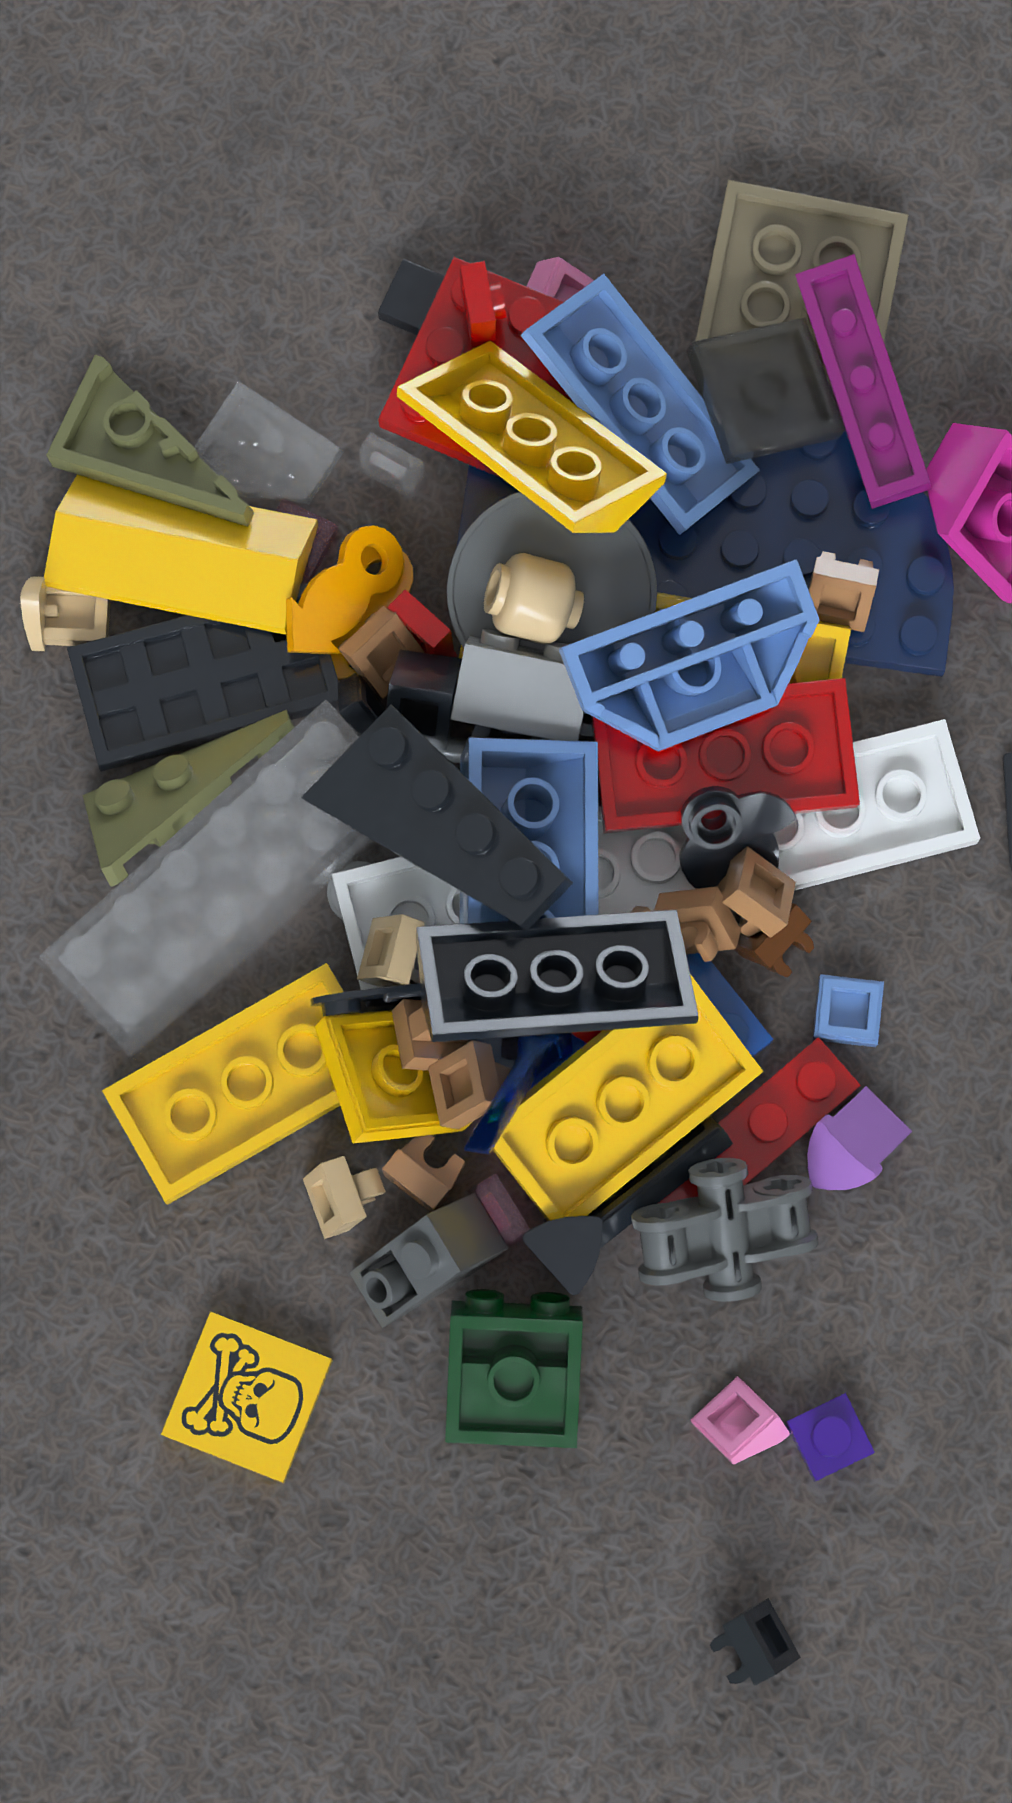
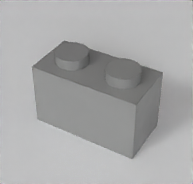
(516, 688)

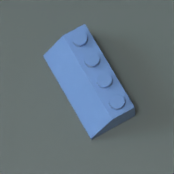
(553, 801)

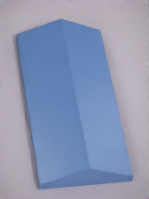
(638, 393)

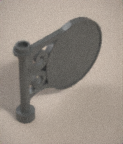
(608, 568)

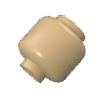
(533, 598)

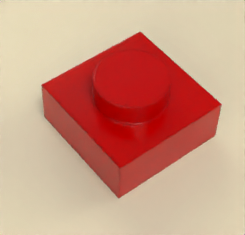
(481, 302)

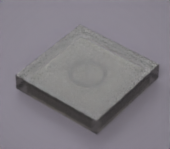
(765, 390)

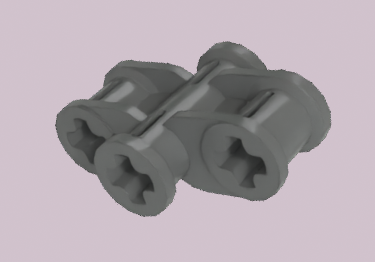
(724, 1229)

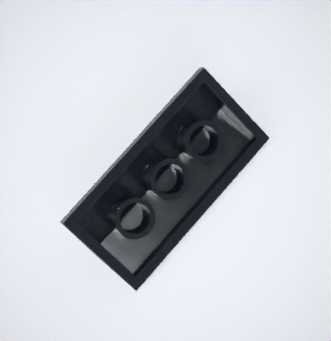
(554, 976)

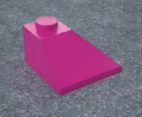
(974, 500)

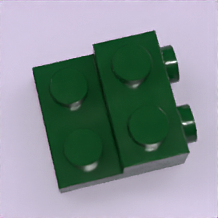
(514, 1370)

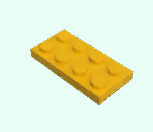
(230, 1089)
(620, 1108)

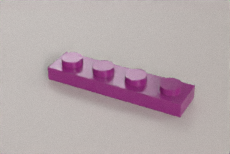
(863, 381)

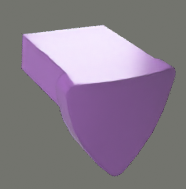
(853, 1143)

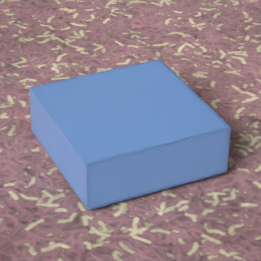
(848, 1010)

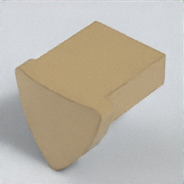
(61, 616)

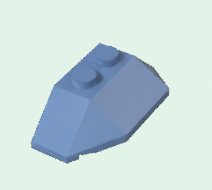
(697, 660)

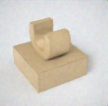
(390, 952)
(341, 1196)

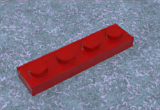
(782, 1111)

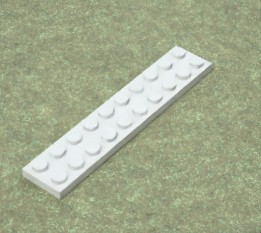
(907, 811)

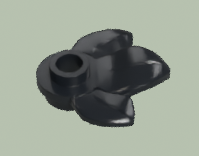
(744, 822)

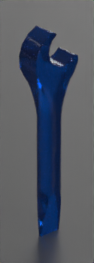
(533, 1057)

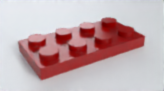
(788, 750)

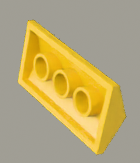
(535, 439)
(177, 558)

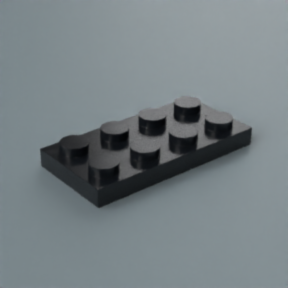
(191, 685)

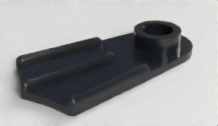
(350, 1001)

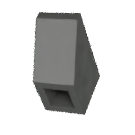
(428, 1259)

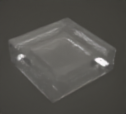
(391, 466)

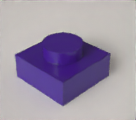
(830, 1437)

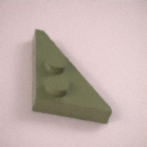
(124, 443)
(166, 796)

